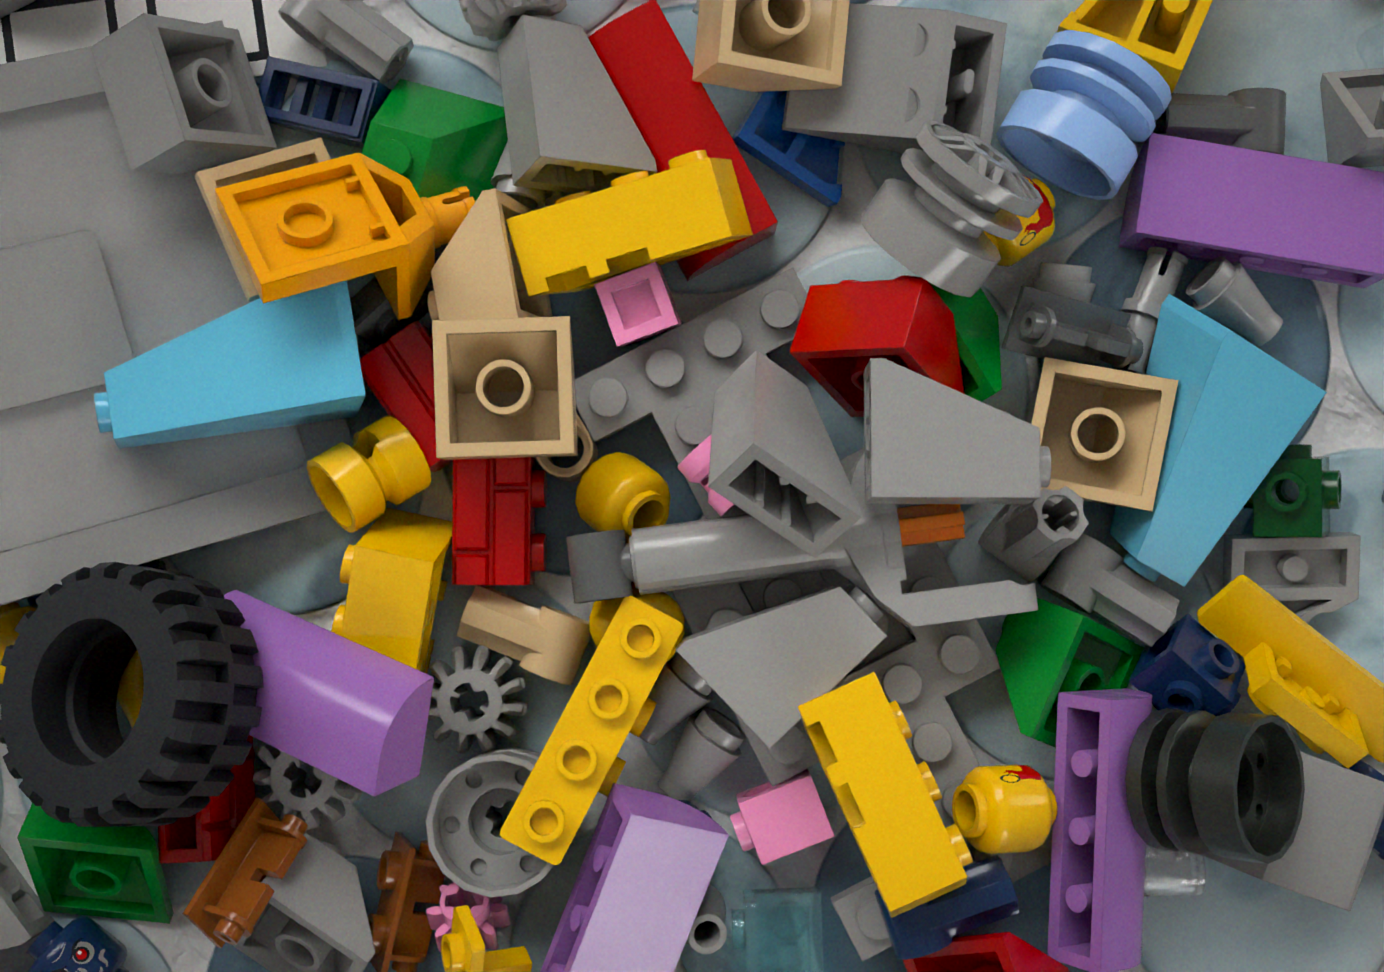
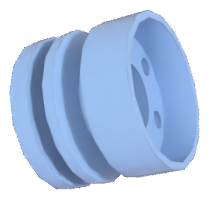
(1084, 114)

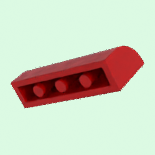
(675, 114)

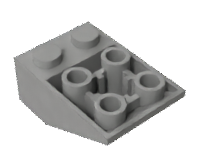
(903, 72)

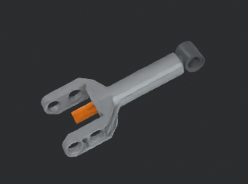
(747, 550)

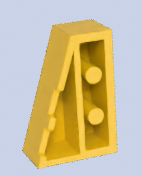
(1153, 29)
(630, 225)
(395, 586)
(885, 794)

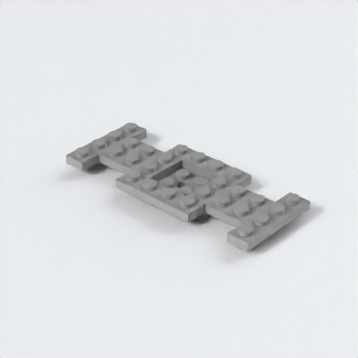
(676, 384)

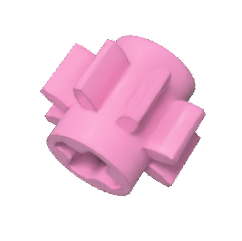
(487, 913)

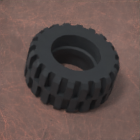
(66, 682)

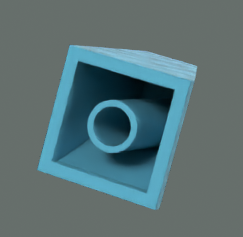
(241, 373)
(1224, 435)

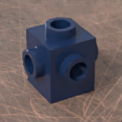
(1190, 670)

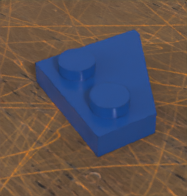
(798, 157)

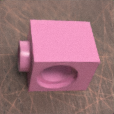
(638, 304)
(781, 818)

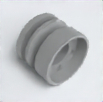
(943, 220)
(466, 827)

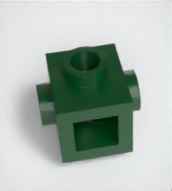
(1318, 493)

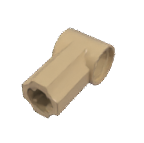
(540, 638)

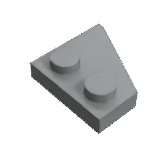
(1299, 572)

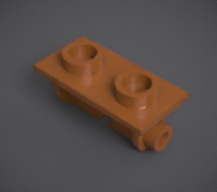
(232, 891)
(396, 929)

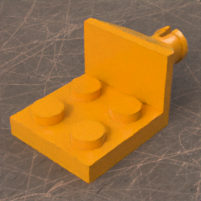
(337, 225)

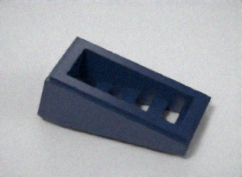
(360, 103)

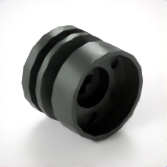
(1216, 784)

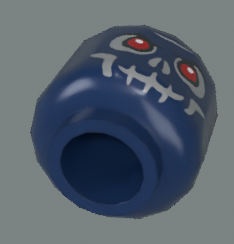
(77, 948)

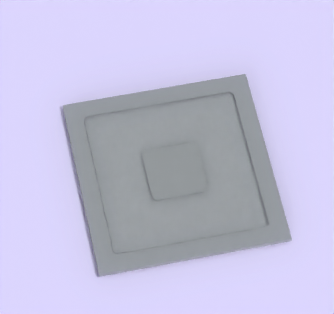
(90, 278)

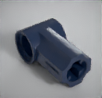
(930, 926)

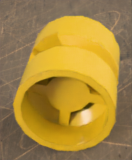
(376, 469)

